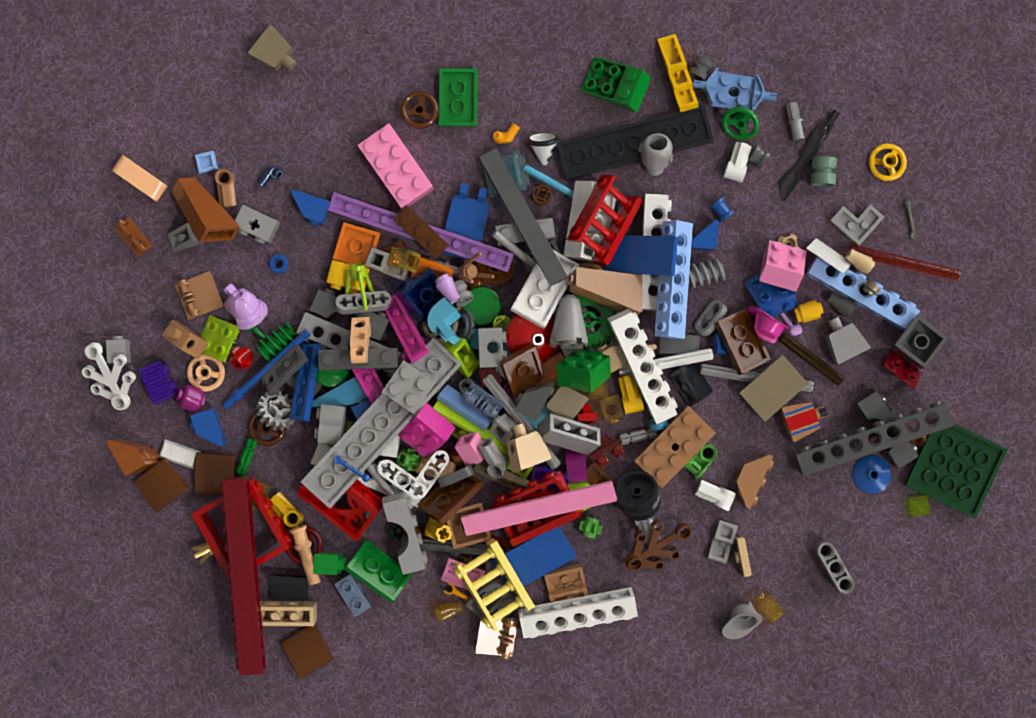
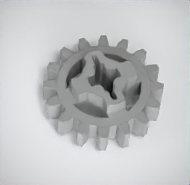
(275, 411)

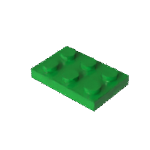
(458, 97)
(378, 571)

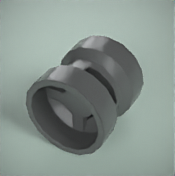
(701, 66)

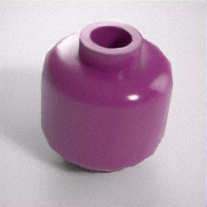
(190, 398)

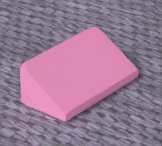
(450, 577)

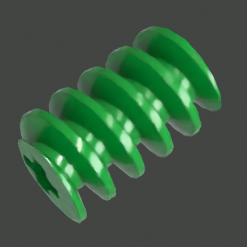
(276, 341)

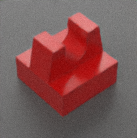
(586, 416)

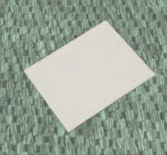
(829, 255)

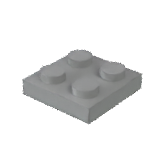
(408, 387)

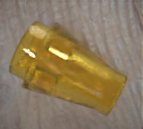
(447, 610)

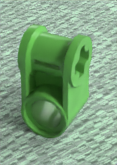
(700, 461)

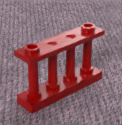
(620, 221)

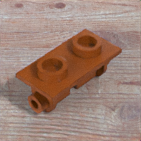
(133, 236)

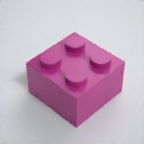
(427, 431)

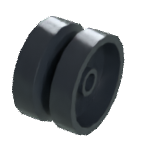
(638, 495)

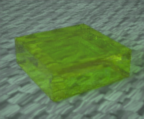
(918, 506)

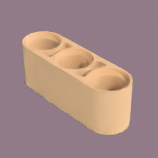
(139, 178)

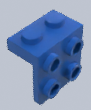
(771, 298)

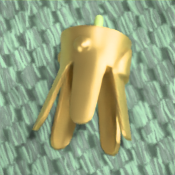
(203, 549)

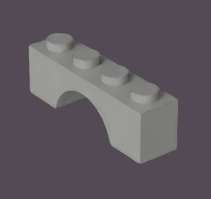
(398, 510)

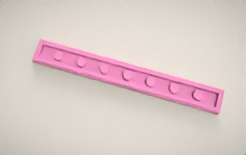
(539, 508)

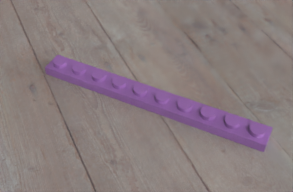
(385, 220)

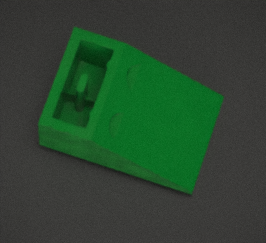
(616, 84)

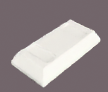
(178, 454)

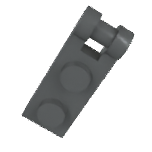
(284, 369)

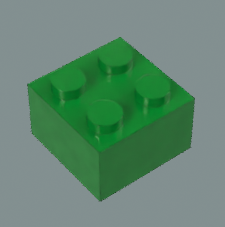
(583, 370)

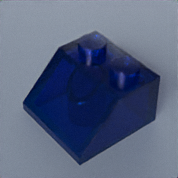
(419, 294)

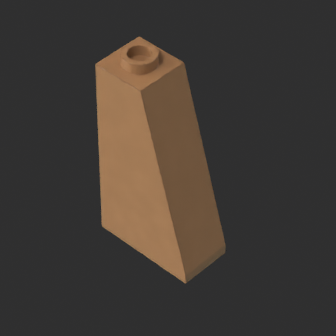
(608, 288)

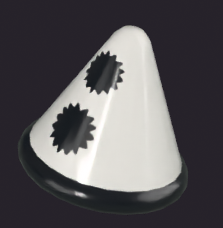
(543, 145)

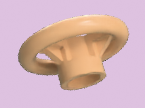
(200, 377)

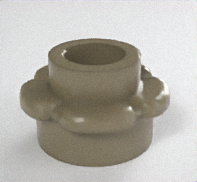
(871, 288)

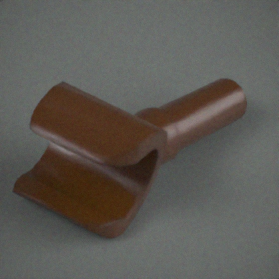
(399, 244)

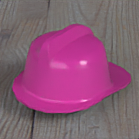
(766, 326)

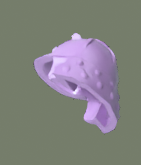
(244, 307)

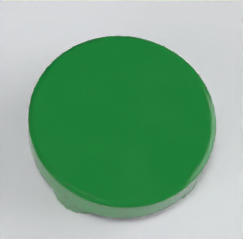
(484, 306)

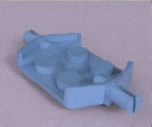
(749, 90)

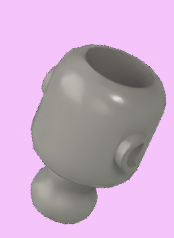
(656, 153)

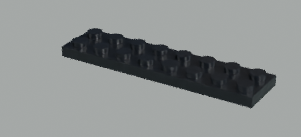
(621, 144)

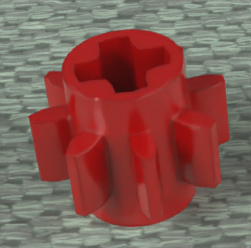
(241, 358)

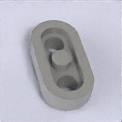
(714, 312)

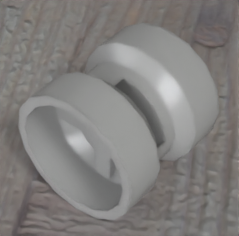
(465, 295)

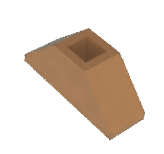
(751, 478)

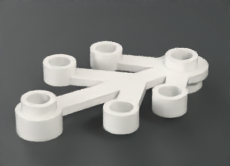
(108, 378)

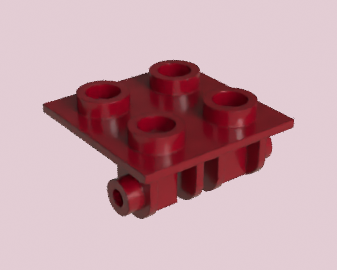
(901, 368)

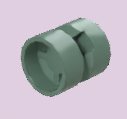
(823, 171)

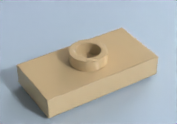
(741, 556)

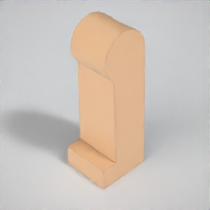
(359, 340)

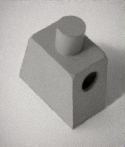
(844, 341)

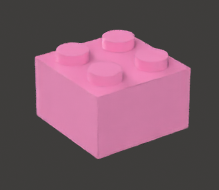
(782, 265)

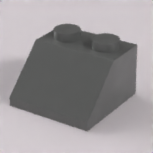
(920, 342)

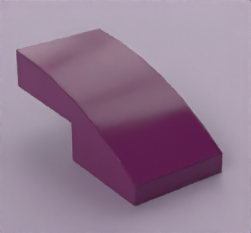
(575, 467)

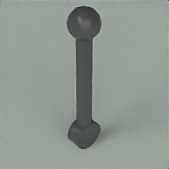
(913, 235)

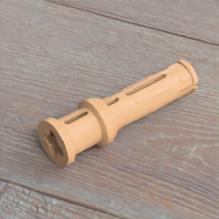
(303, 546)

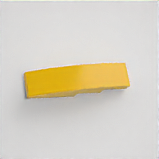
(677, 73)

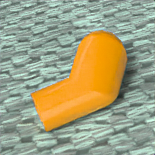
(506, 137)

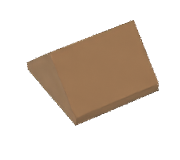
(456, 526)

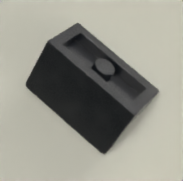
(690, 384)
(288, 586)

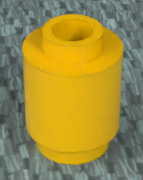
(808, 311)

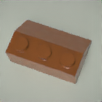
(133, 456)

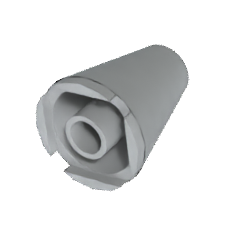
(569, 325)

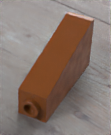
(203, 212)

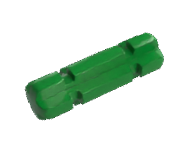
(246, 456)

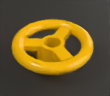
(882, 161)

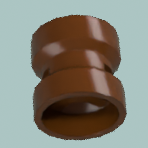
(541, 198)

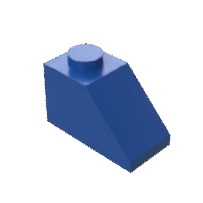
(312, 207)
(208, 427)

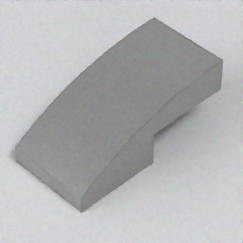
(722, 542)

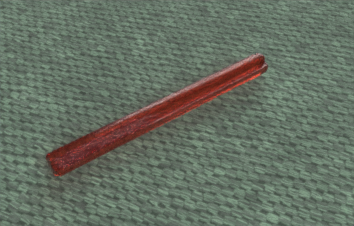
(908, 263)

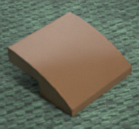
(566, 583)

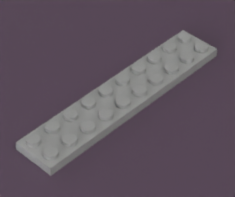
(374, 431)

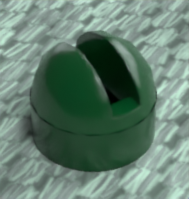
(399, 532)

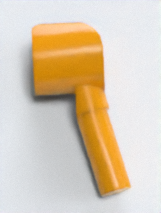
(456, 592)

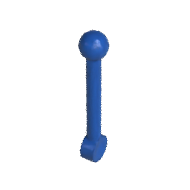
(338, 459)

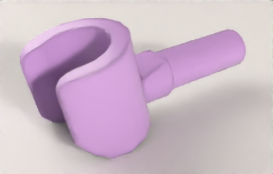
(793, 329)

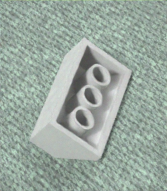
(581, 193)

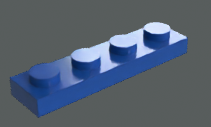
(305, 384)

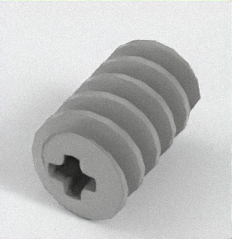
(706, 272)

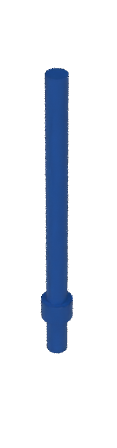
(239, 393)

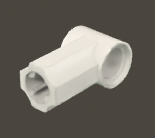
(737, 167)
(719, 496)

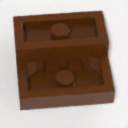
(211, 470)
(161, 485)
(307, 651)

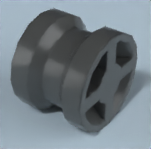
(759, 156)

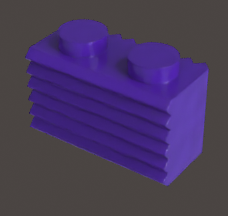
(158, 382)

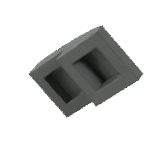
(679, 346)

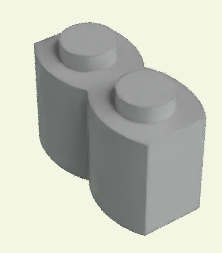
(330, 424)

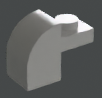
(378, 261)

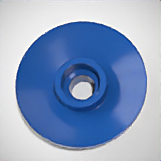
(862, 473)

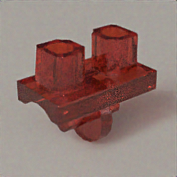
(615, 446)

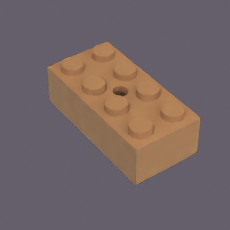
(658, 457)

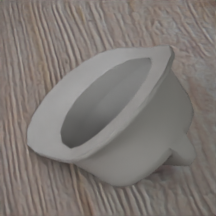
(742, 621)

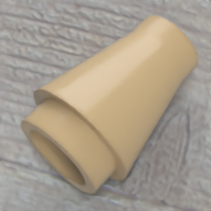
(861, 262)

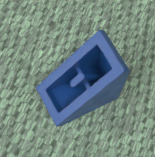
(707, 238)

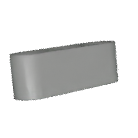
(841, 573)

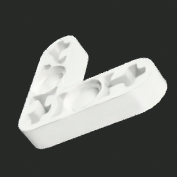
(420, 480)

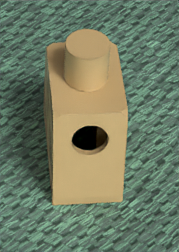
(526, 449)

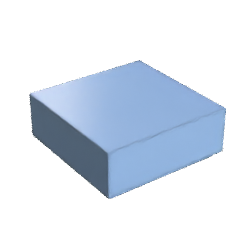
(206, 162)

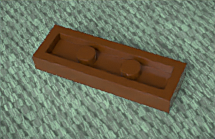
(421, 232)

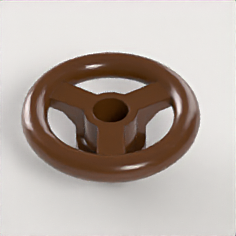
(424, 115)
(253, 432)

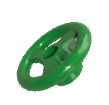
(742, 114)

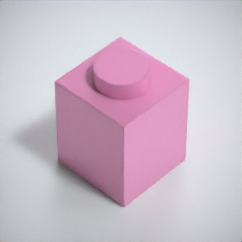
(468, 448)

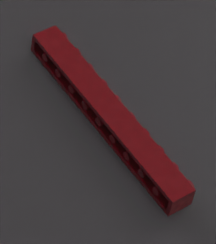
(244, 575)

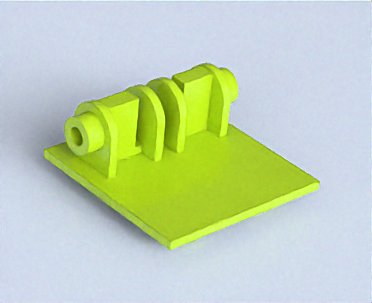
(220, 338)

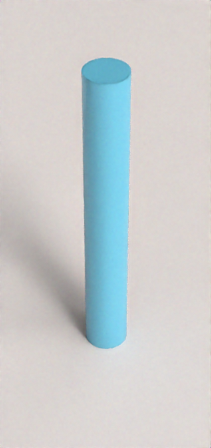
(549, 181)

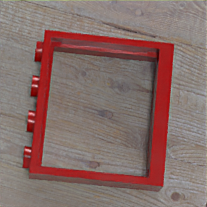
(265, 506)

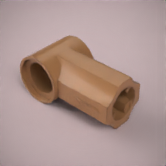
(226, 191)

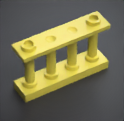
(512, 584)

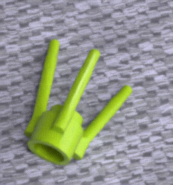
(358, 272)

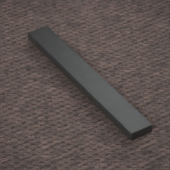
(523, 217)

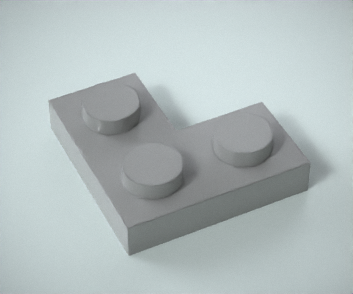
(857, 228)

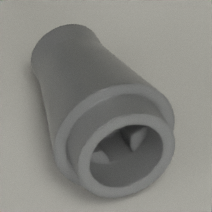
(842, 304)

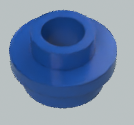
(272, 263)

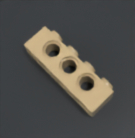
(288, 613)

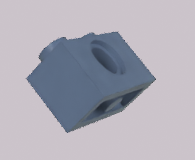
(353, 594)

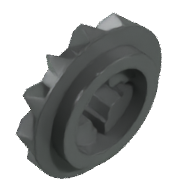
(465, 325)

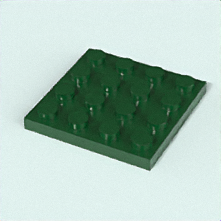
(956, 469)

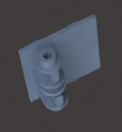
(485, 400)

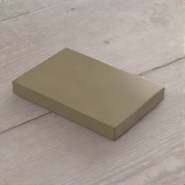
(773, 388)

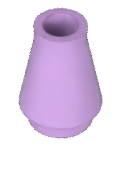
(447, 287)

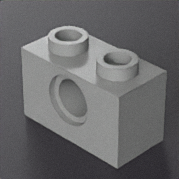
(488, 335)

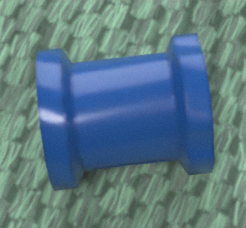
(721, 209)

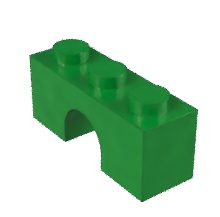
(329, 563)

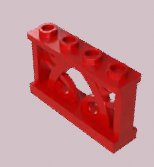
(342, 516)
(526, 531)

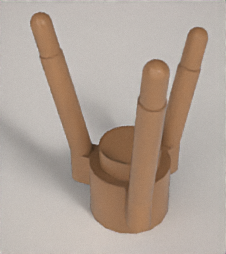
(469, 271)

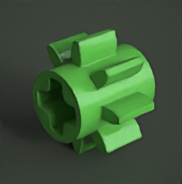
(409, 460)
(590, 527)

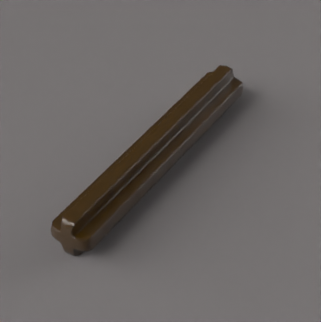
(811, 359)

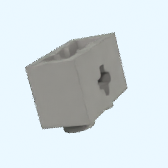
(267, 228)

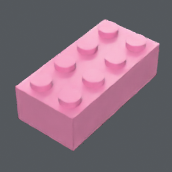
(395, 166)

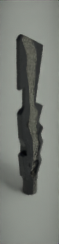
(792, 177)

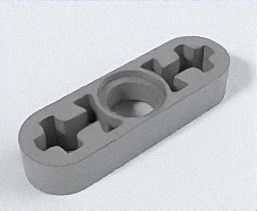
(376, 295)

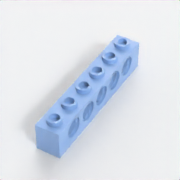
(674, 289)
(885, 311)

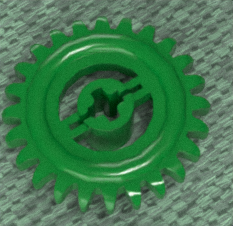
(605, 328)

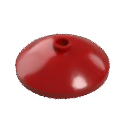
(523, 333)

